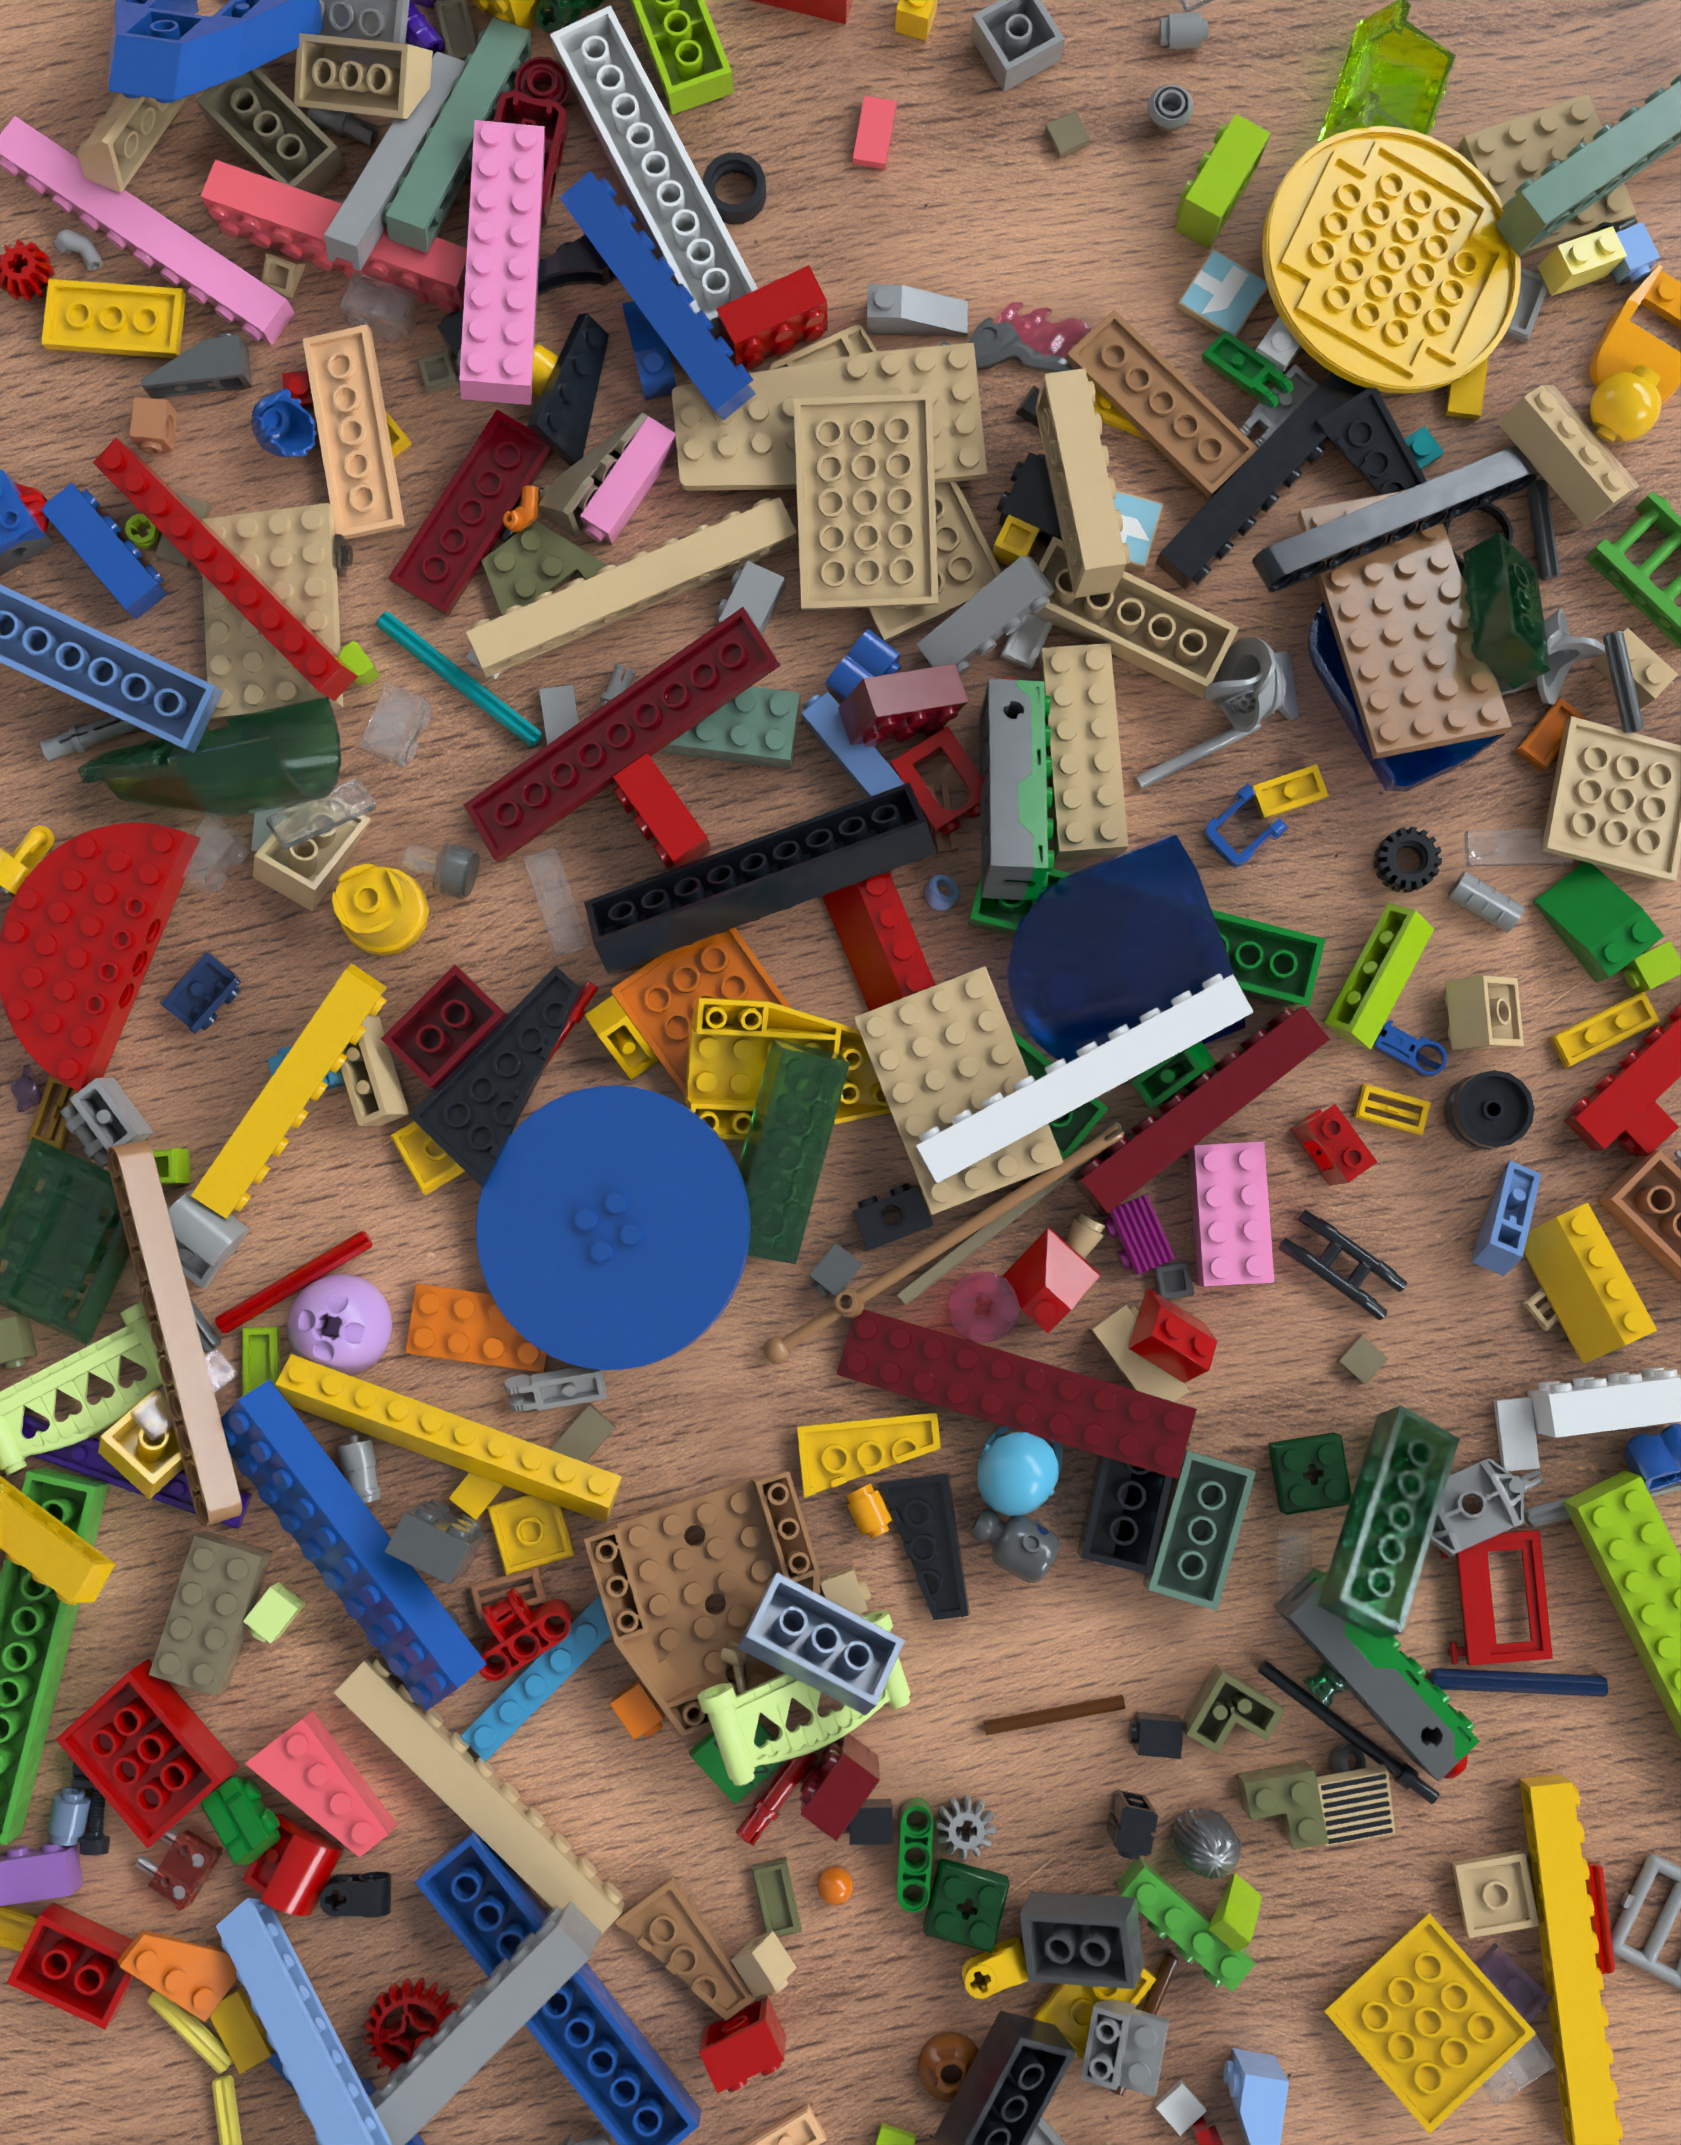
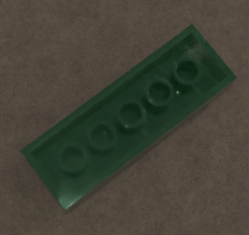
(789, 1144)
(1389, 1523)

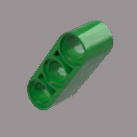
(918, 1871)

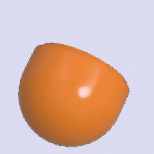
(835, 1885)

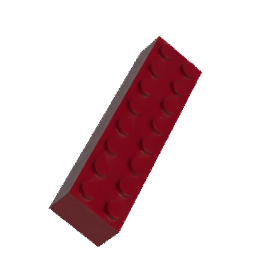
(1202, 1110)

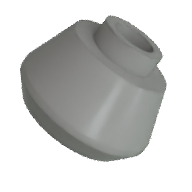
(1170, 107)

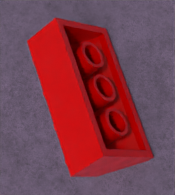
(878, 940)

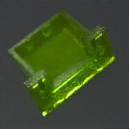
(1389, 76)

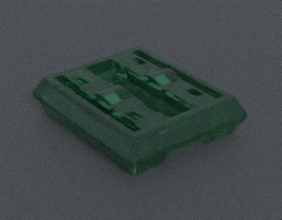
(58, 1240)

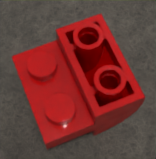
(294, 1869)

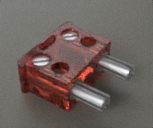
(181, 1866)

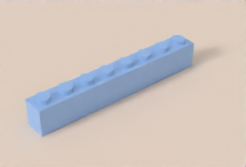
(299, 2028)

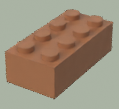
(1649, 1207)

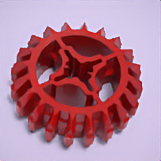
(411, 1998)

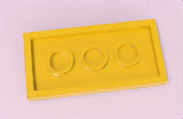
(113, 318)

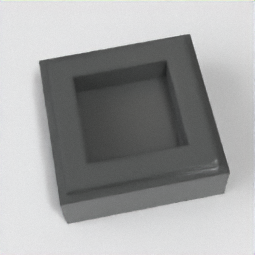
(1173, 1280)

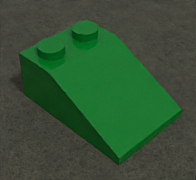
(1597, 921)

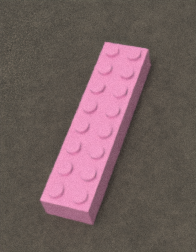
(502, 263)

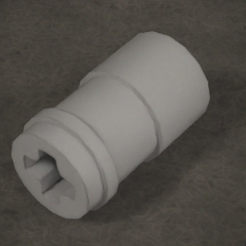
(358, 1466)

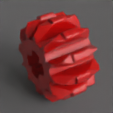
(24, 270)

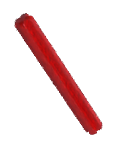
(293, 1282)

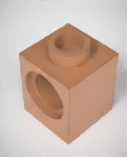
(153, 425)

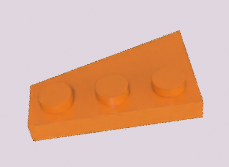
(181, 1971)

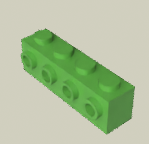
(1185, 1924)

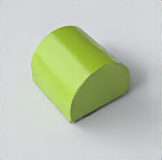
(359, 663)

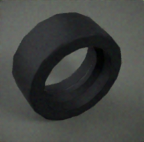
(742, 164)

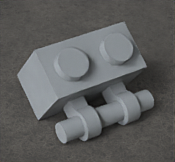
(108, 1114)

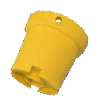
(380, 909)

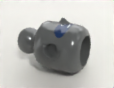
(1018, 1545)

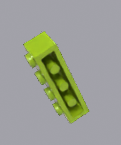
(1379, 975)

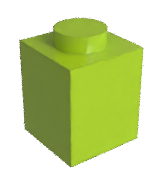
(1653, 967)

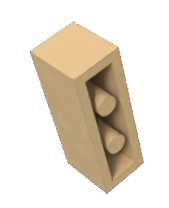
(373, 1078)
(1114, 1336)

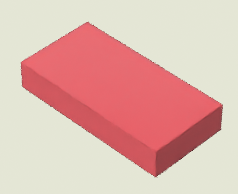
(874, 132)

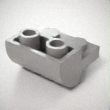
(203, 1238)
(1124, 2047)

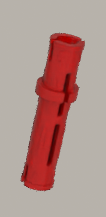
(771, 1801)

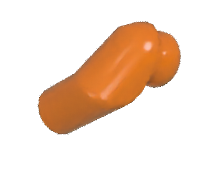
(525, 513)

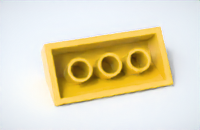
(1586, 1284)

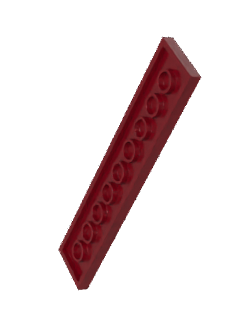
(620, 732)
(1018, 1392)

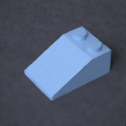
(1258, 2095)

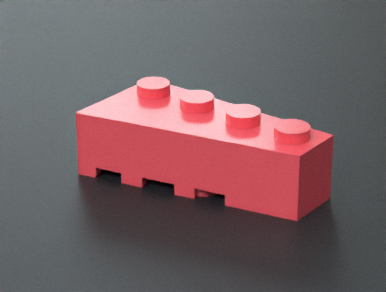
(324, 1784)

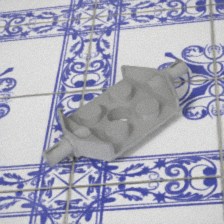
(1500, 1501)

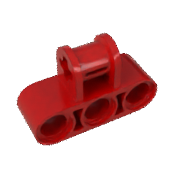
(514, 1618)

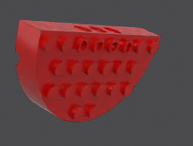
(85, 940)

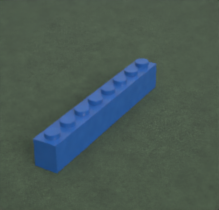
(657, 295)

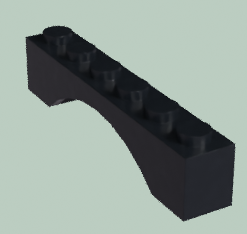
(570, 265)

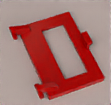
(1477, 1602)

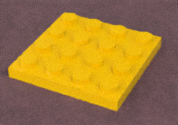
(1429, 2022)

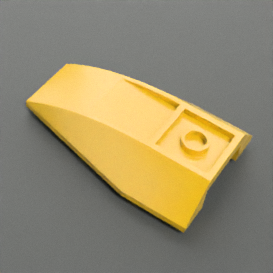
(731, 1051)

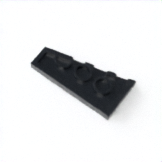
(1372, 442)
(928, 1527)

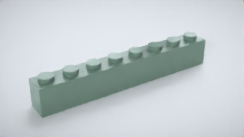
(447, 151)

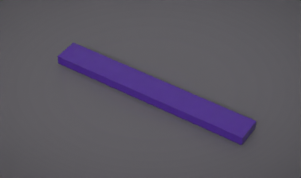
(85, 1459)

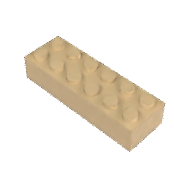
(1081, 482)
(1141, 624)
(1084, 751)

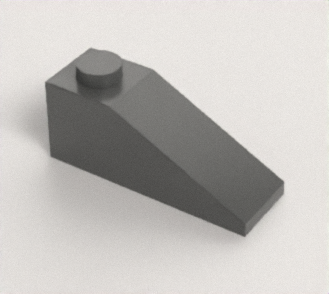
(205, 368)

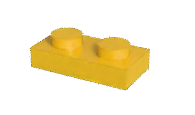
(1289, 792)

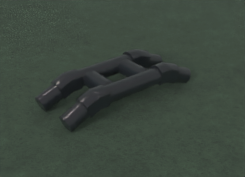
(1339, 1243)

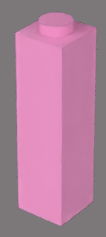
(629, 481)

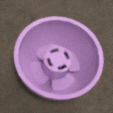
(355, 1315)

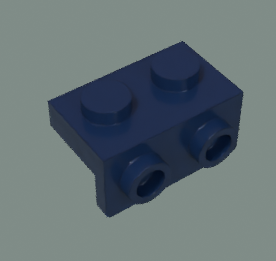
(202, 992)

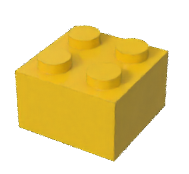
(138, 1458)

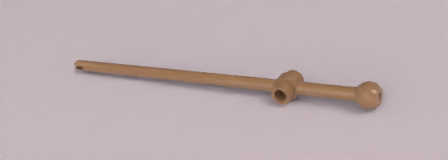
(778, 1348)

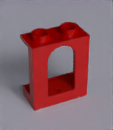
(938, 817)
(1341, 1150)

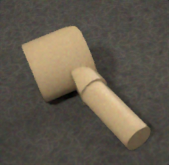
(736, 1658)

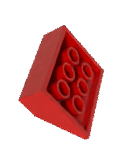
(147, 1753)

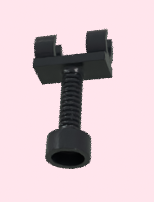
(95, 1841)

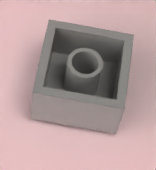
(1016, 40)

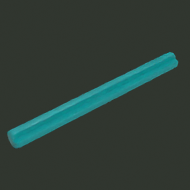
(459, 679)

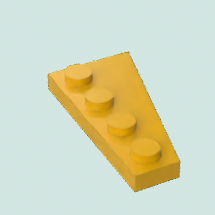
(857, 1448)

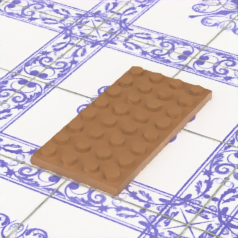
(1408, 641)

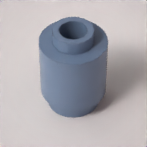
(68, 1816)

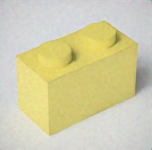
(1582, 261)

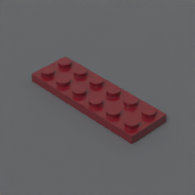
(471, 513)

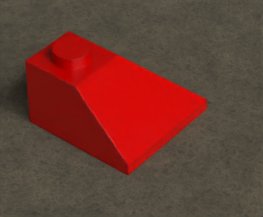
(1050, 1279)

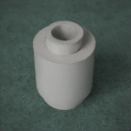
(1183, 30)

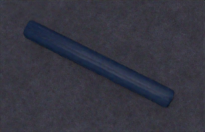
(1519, 1682)

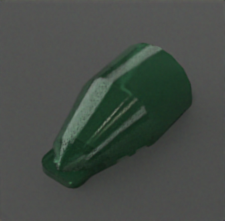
(237, 770)

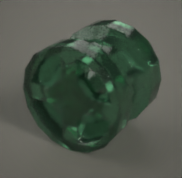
(1325, 1684)

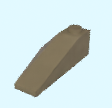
(577, 485)

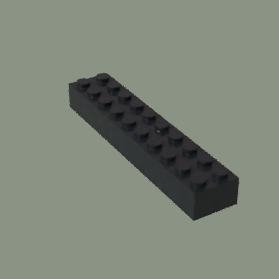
(759, 878)

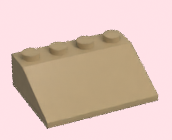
(1568, 453)

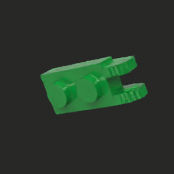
(1246, 368)

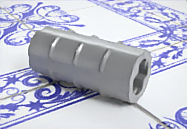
(1486, 902)

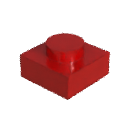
(299, 386)
(1205, 2134)

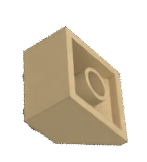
(1484, 1013)

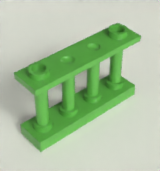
(1634, 580)

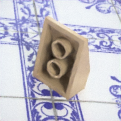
(310, 867)

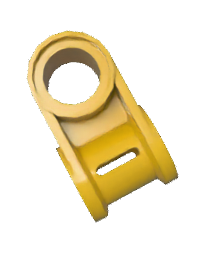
(1000, 1969)

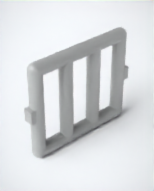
(1631, 1905)

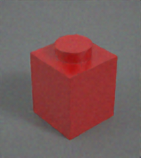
(1647, 1131)

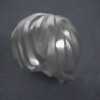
(1206, 1843)

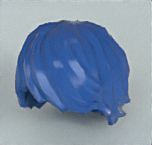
(283, 425)

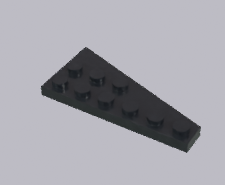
(488, 1090)

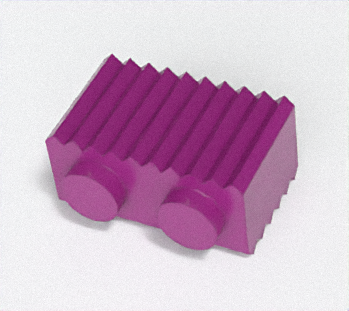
(1138, 1235)

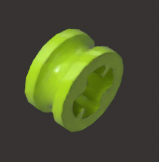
(131, 530)

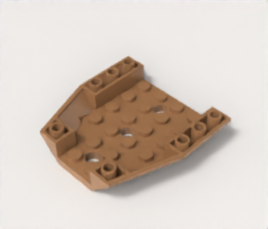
(659, 1585)

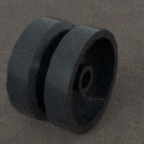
(1508, 1112)

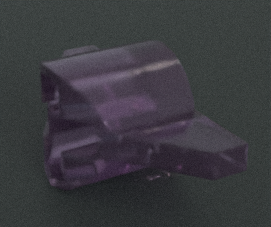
(26, 1090)

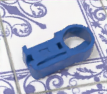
(1404, 1047)

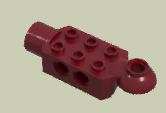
(543, 109)

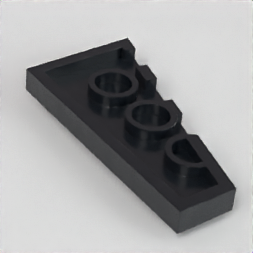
(570, 393)

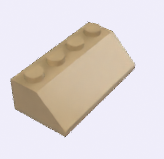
(361, 75)
(124, 139)

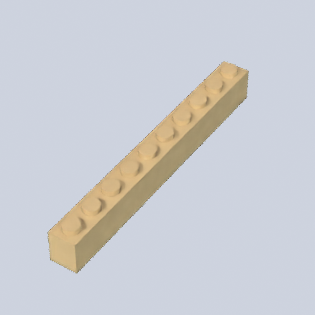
(631, 586)
(477, 1795)

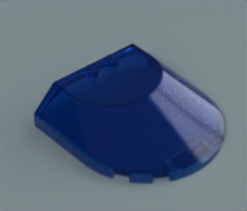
(1114, 948)

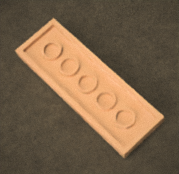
(353, 432)

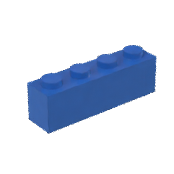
(104, 551)

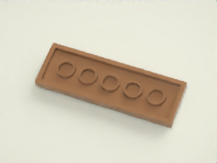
(1161, 404)

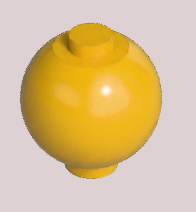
(1626, 405)

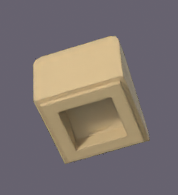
(282, 273)

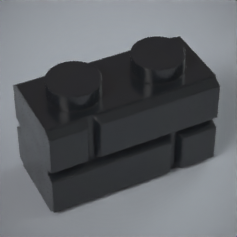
(1132, 1824)

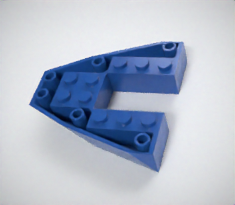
(172, 53)

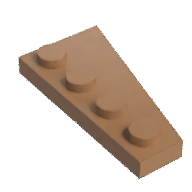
(682, 1940)

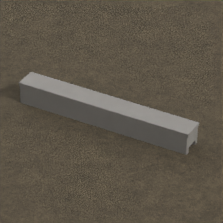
(360, 218)

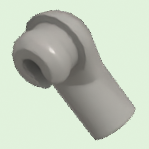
(71, 240)

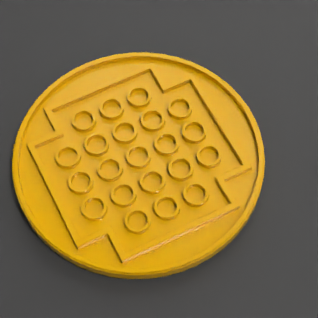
(1390, 260)

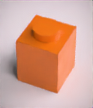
(638, 1710)

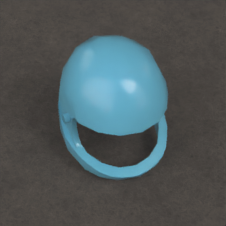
(1017, 1471)

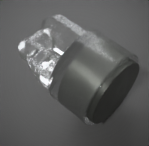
(452, 868)

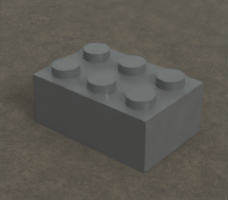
(436, 1540)
(1082, 1939)

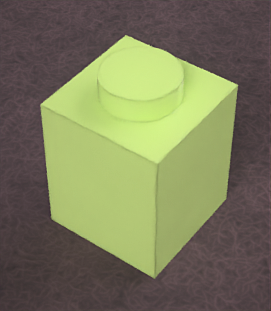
(273, 1613)

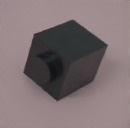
(1157, 1735)
(872, 1823)

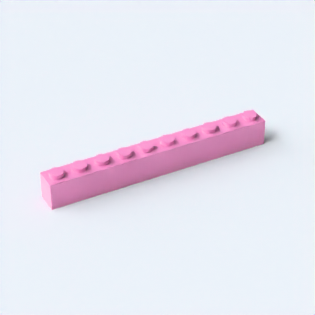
(144, 232)

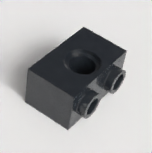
(913, 1216)

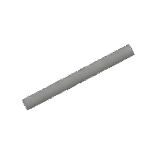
(1191, 756)

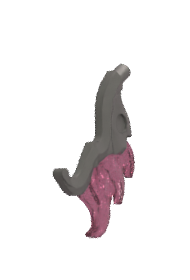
(1027, 339)

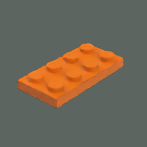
(467, 1329)

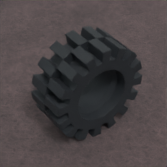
(1422, 845)

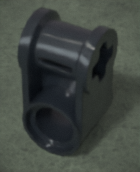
(364, 1895)

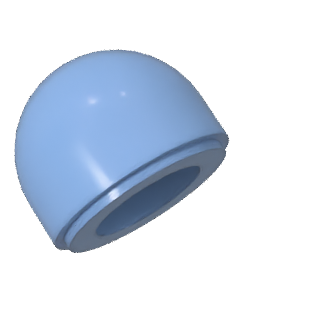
(935, 898)

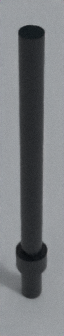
(1403, 1773)

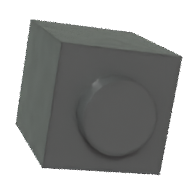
(834, 1271)

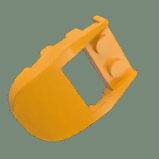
(1628, 345)

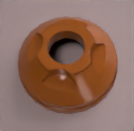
(941, 2051)

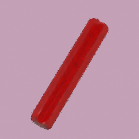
(1600, 1921)

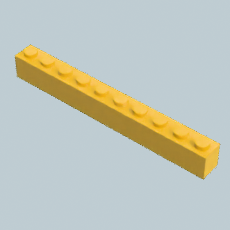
(449, 1438)
(1569, 1961)

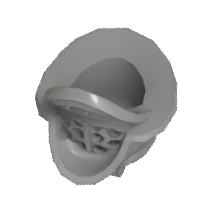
(1563, 652)
(1254, 684)

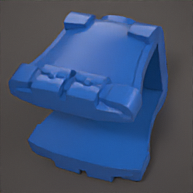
(1219, 843)

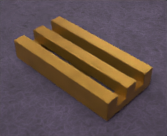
(42, 1112)

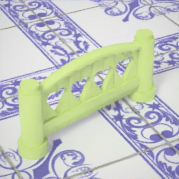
(72, 1378)
(736, 1717)

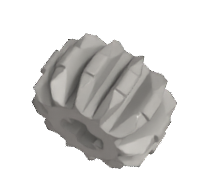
(955, 1819)

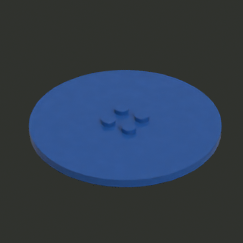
(613, 1228)

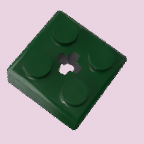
(1291, 1460)
(952, 1886)

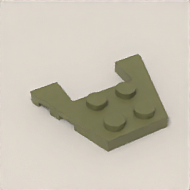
(535, 564)

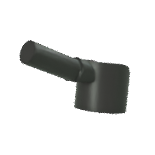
(1621, 226)

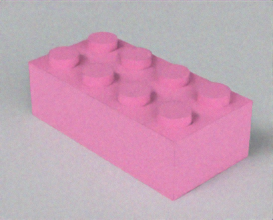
(1231, 1214)

